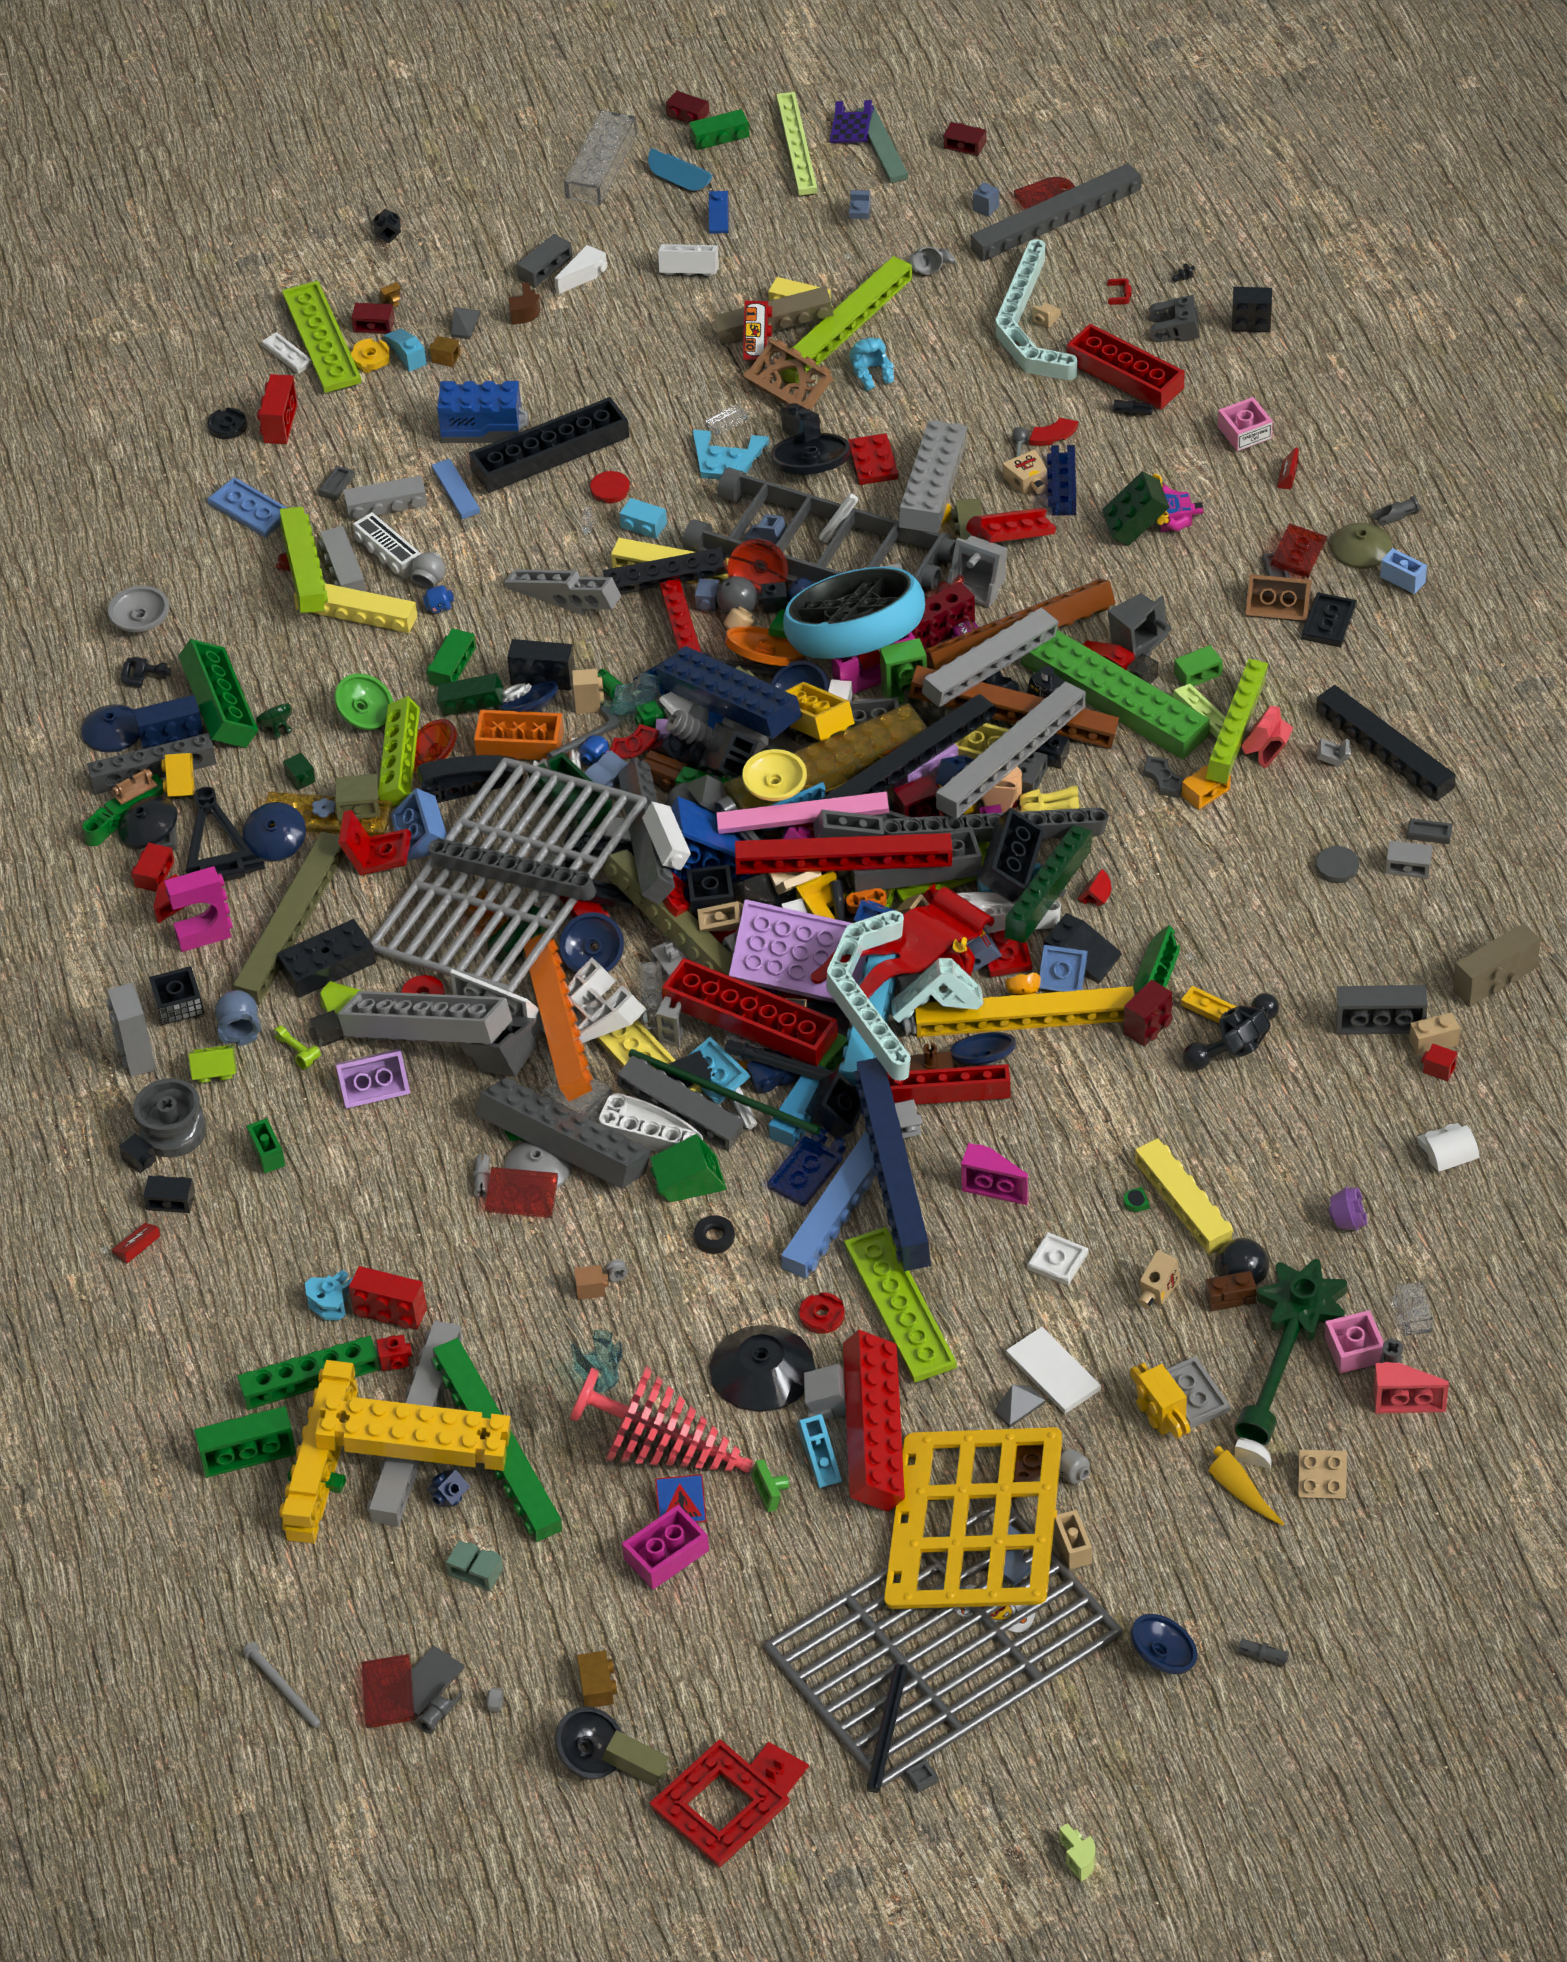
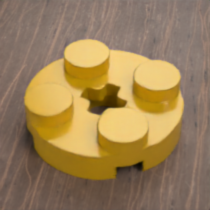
(379, 354)

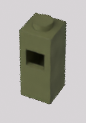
(636, 1758)

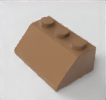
(1278, 597)

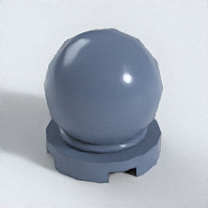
(237, 1018)

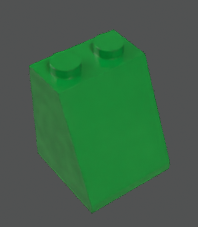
(687, 1170)

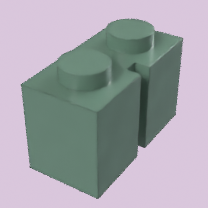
(474, 1566)

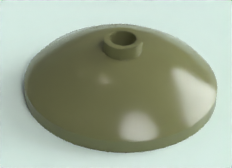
(1361, 545)

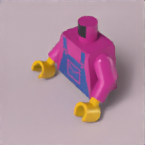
(1180, 510)

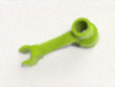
(305, 1056)

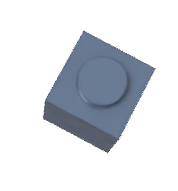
(985, 199)
(706, 594)

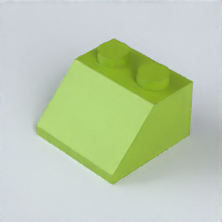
(213, 1062)

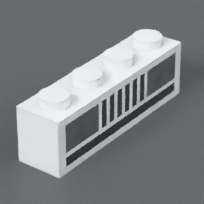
(385, 544)

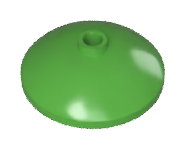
(368, 695)

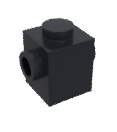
(773, 597)

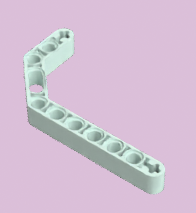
(1028, 356)
(853, 1001)

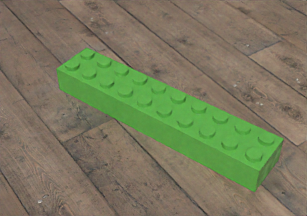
(1122, 695)

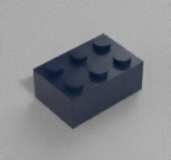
(168, 721)

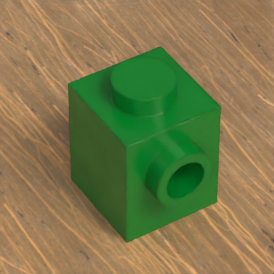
(648, 713)

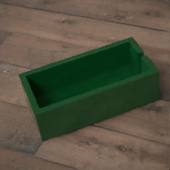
(562, 764)

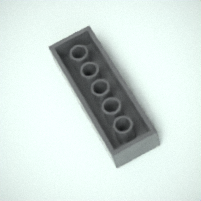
(965, 863)

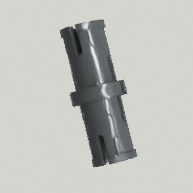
(1263, 1652)

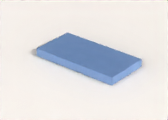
(247, 506)

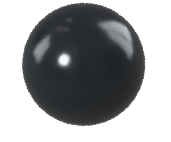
(1242, 1256)

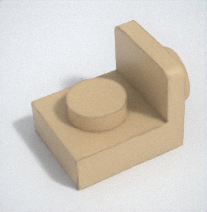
(1045, 315)

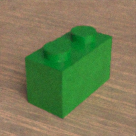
(265, 1145)

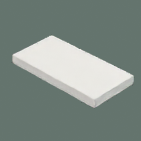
(1053, 1370)

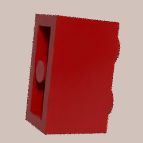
(152, 866)

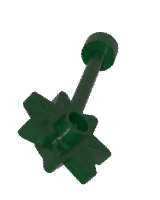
(1298, 1304)

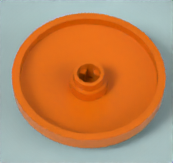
(758, 646)

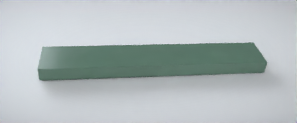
(885, 149)

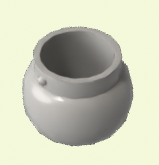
(428, 570)

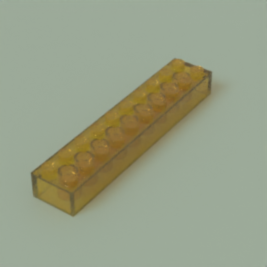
(843, 754)

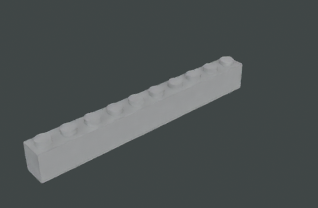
(1010, 750)
(399, 1474)

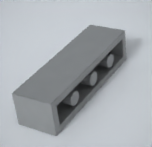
(385, 497)
(341, 559)

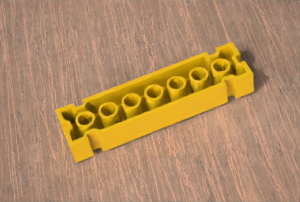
(413, 1432)
(306, 1493)

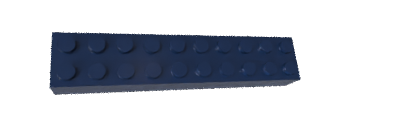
(892, 1165)

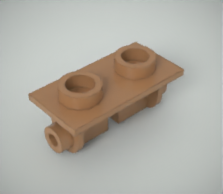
(130, 789)

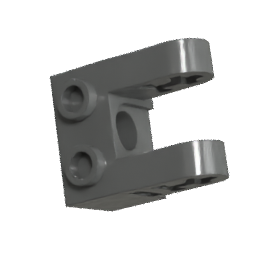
(1180, 319)

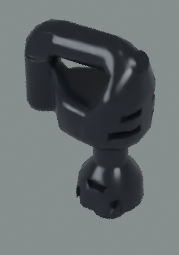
(141, 668)

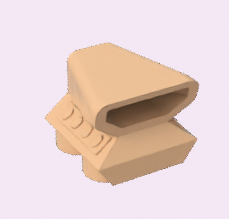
(1005, 792)

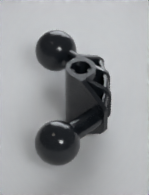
(1240, 1030)

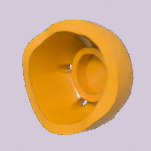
(1023, 984)

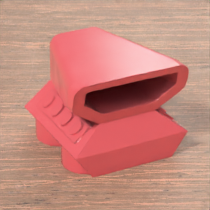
(1267, 736)

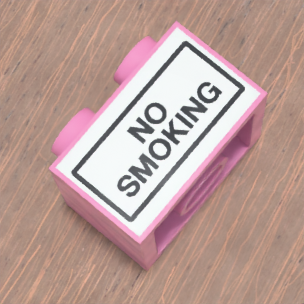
(1245, 424)

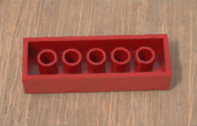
(1126, 366)

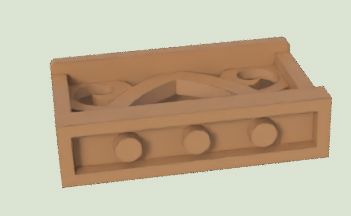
(762, 380)

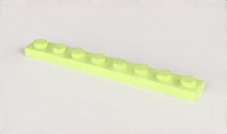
(797, 143)

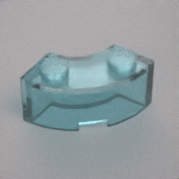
(631, 695)

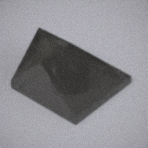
(754, 888)

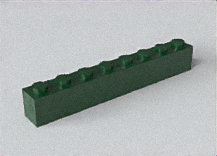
(1048, 884)

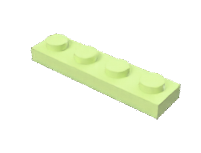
(1195, 700)

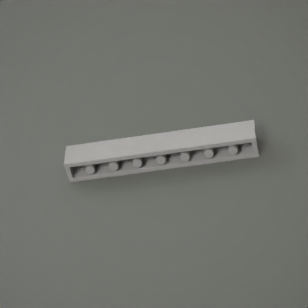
(989, 657)

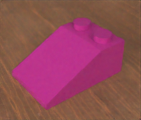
(992, 1175)

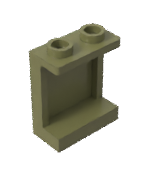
(357, 794)

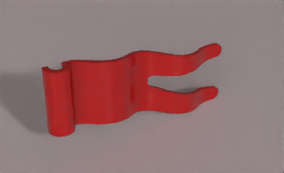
(925, 937)

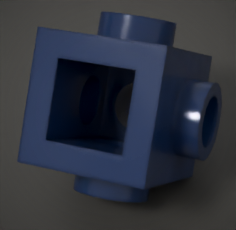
(448, 1488)

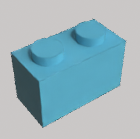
(643, 518)

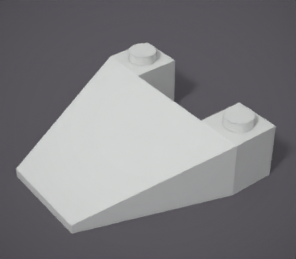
(593, 1012)

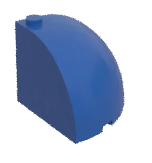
(703, 840)

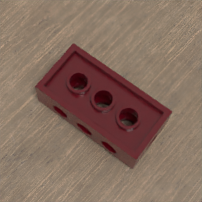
(944, 612)

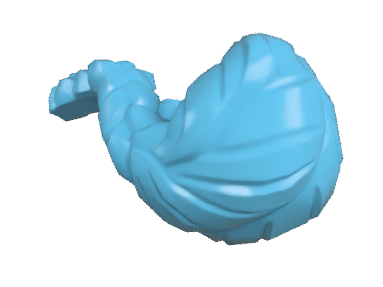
(870, 353)

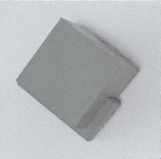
(825, 1392)

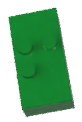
(245, 1441)

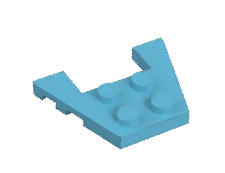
(716, 459)

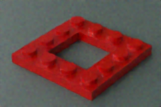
(722, 1844)

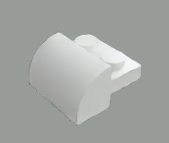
(1449, 1146)

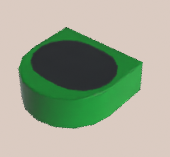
(1136, 1200)

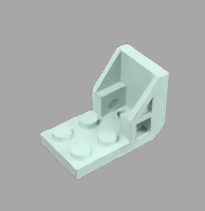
(943, 981)

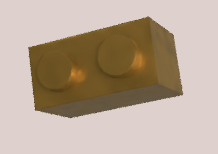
(595, 1679)

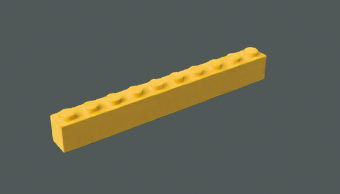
(1025, 1012)

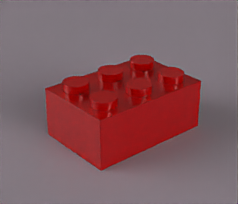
(277, 409)
(388, 1298)

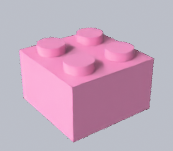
(1354, 1341)

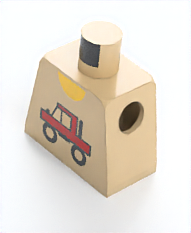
(1026, 473)
(1159, 1279)

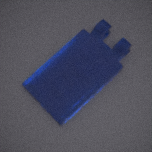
(807, 1168)

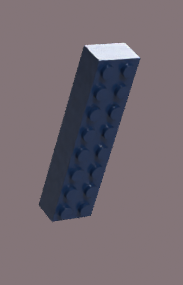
(729, 692)

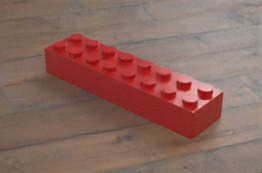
(750, 1012)
(873, 1421)

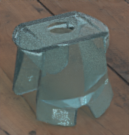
(604, 1358)

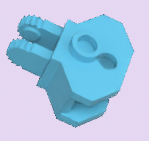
(329, 1295)

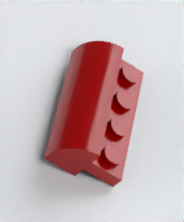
(1011, 525)

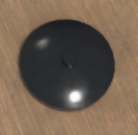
(812, 456)

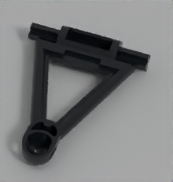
(230, 865)

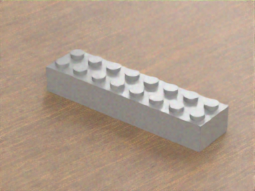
(933, 476)
(425, 1017)

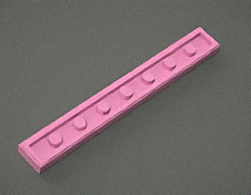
(799, 812)

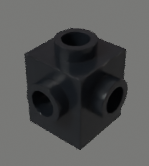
(387, 225)

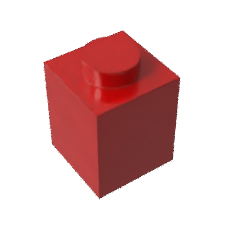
(1439, 1062)

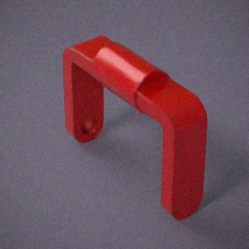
(1127, 291)

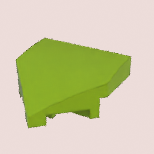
(336, 996)

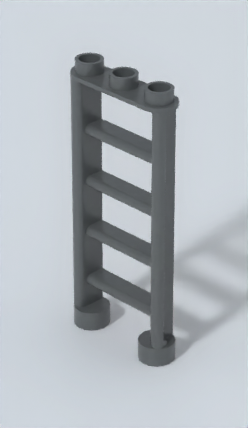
(735, 483)

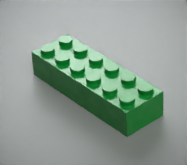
(218, 693)

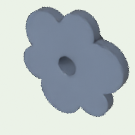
(323, 807)

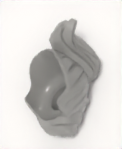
(929, 259)

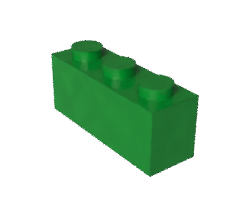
(719, 129)
(452, 657)

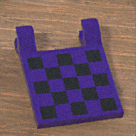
(851, 126)

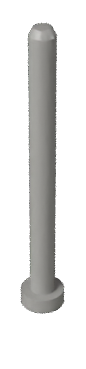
(252, 1651)

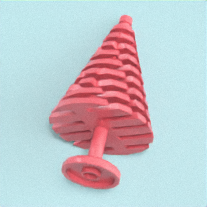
(654, 1424)

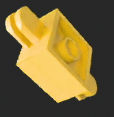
(1161, 1399)

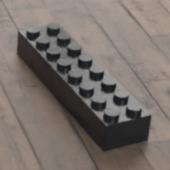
(549, 444)

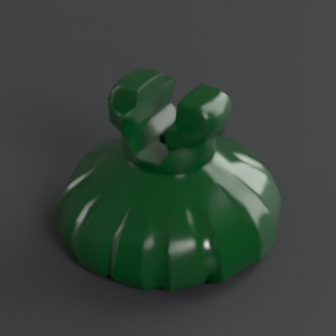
(276, 718)

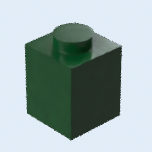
(299, 771)

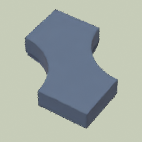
(1015, 1565)

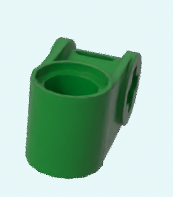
(99, 826)

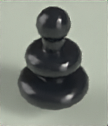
(1182, 273)

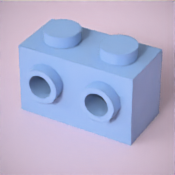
(1403, 571)

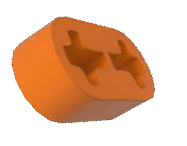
(869, 894)

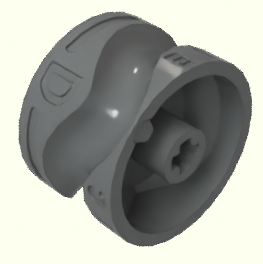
(170, 1117)

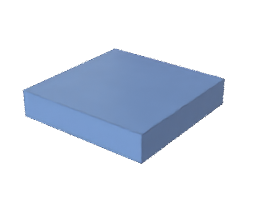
(1062, 968)

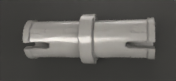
(481, 1175)

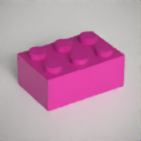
(665, 1547)

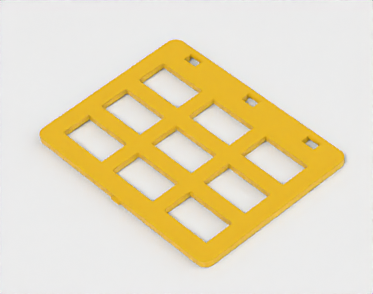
(908, 1537)

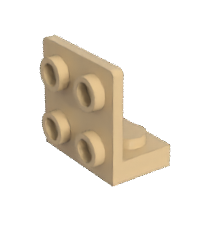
(1322, 1474)

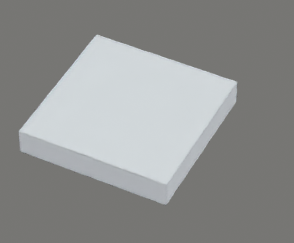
(1057, 1258)

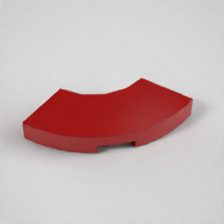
(1059, 430)
(636, 743)
(676, 901)

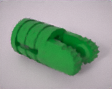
(609, 682)

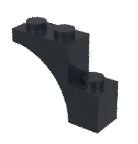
(672, 747)

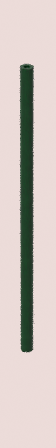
(726, 1092)

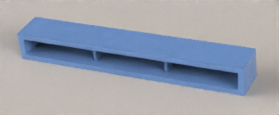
(831, 1211)

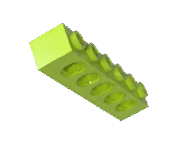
(399, 750)

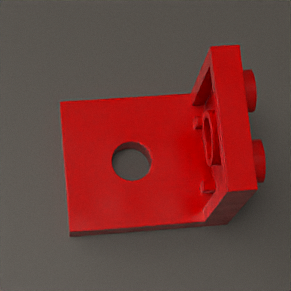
(371, 853)

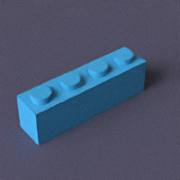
(795, 1105)

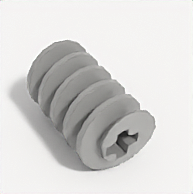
(688, 728)

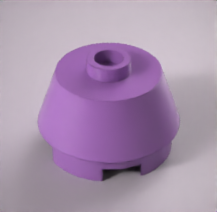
(1348, 1209)

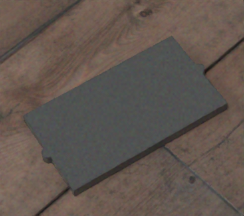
(430, 1676)

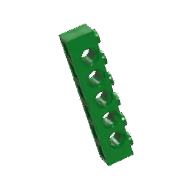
(302, 1373)

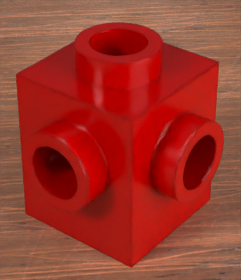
(394, 1352)

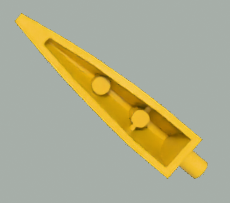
(1238, 1483)

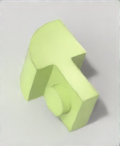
(1079, 1853)

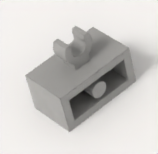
(669, 957)

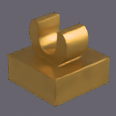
(390, 294)

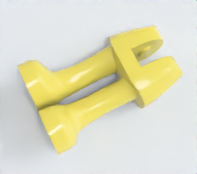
(1036, 801)

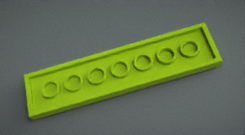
(321, 336)
(900, 1305)

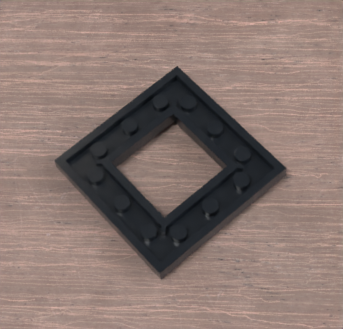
(605, 893)

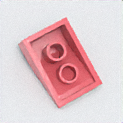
(1408, 1390)

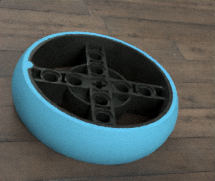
(854, 612)

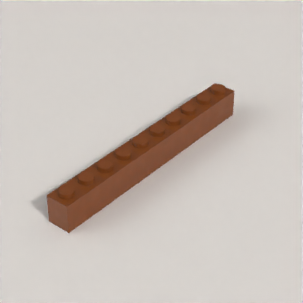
(1065, 608)
(1014, 705)

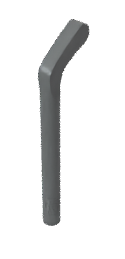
(613, 723)

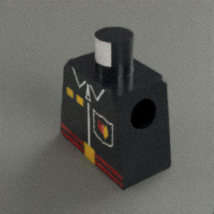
(1044, 682)

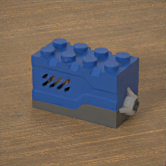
(480, 411)

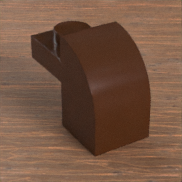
(525, 307)

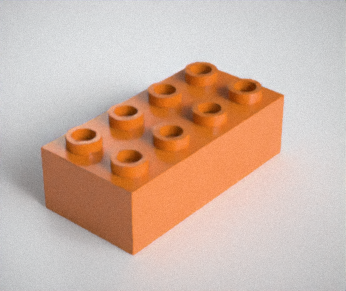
(518, 734)

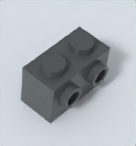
(1033, 771)

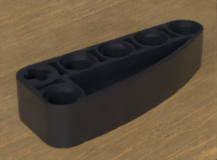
(460, 776)

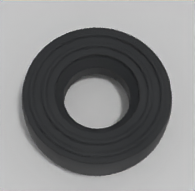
(714, 1246)

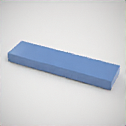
(455, 488)

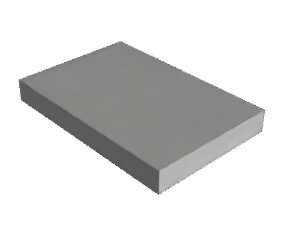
(1202, 1394)

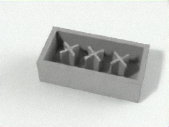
(130, 1029)

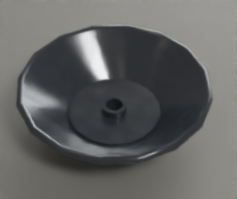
(763, 1382)

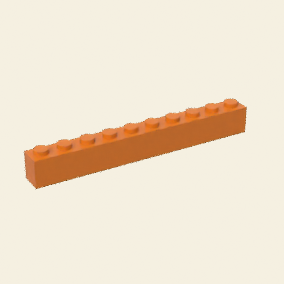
(559, 1021)

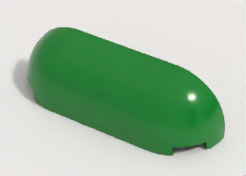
(1158, 959)

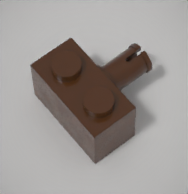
(931, 1059)

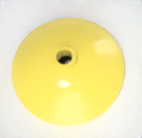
(774, 775)

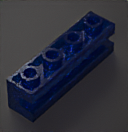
(1062, 481)

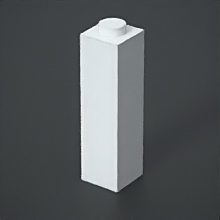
(666, 835)

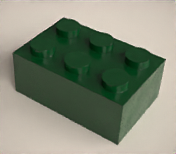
(1135, 508)

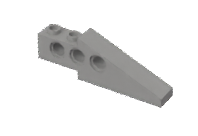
(565, 589)

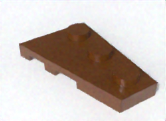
(1027, 1464)

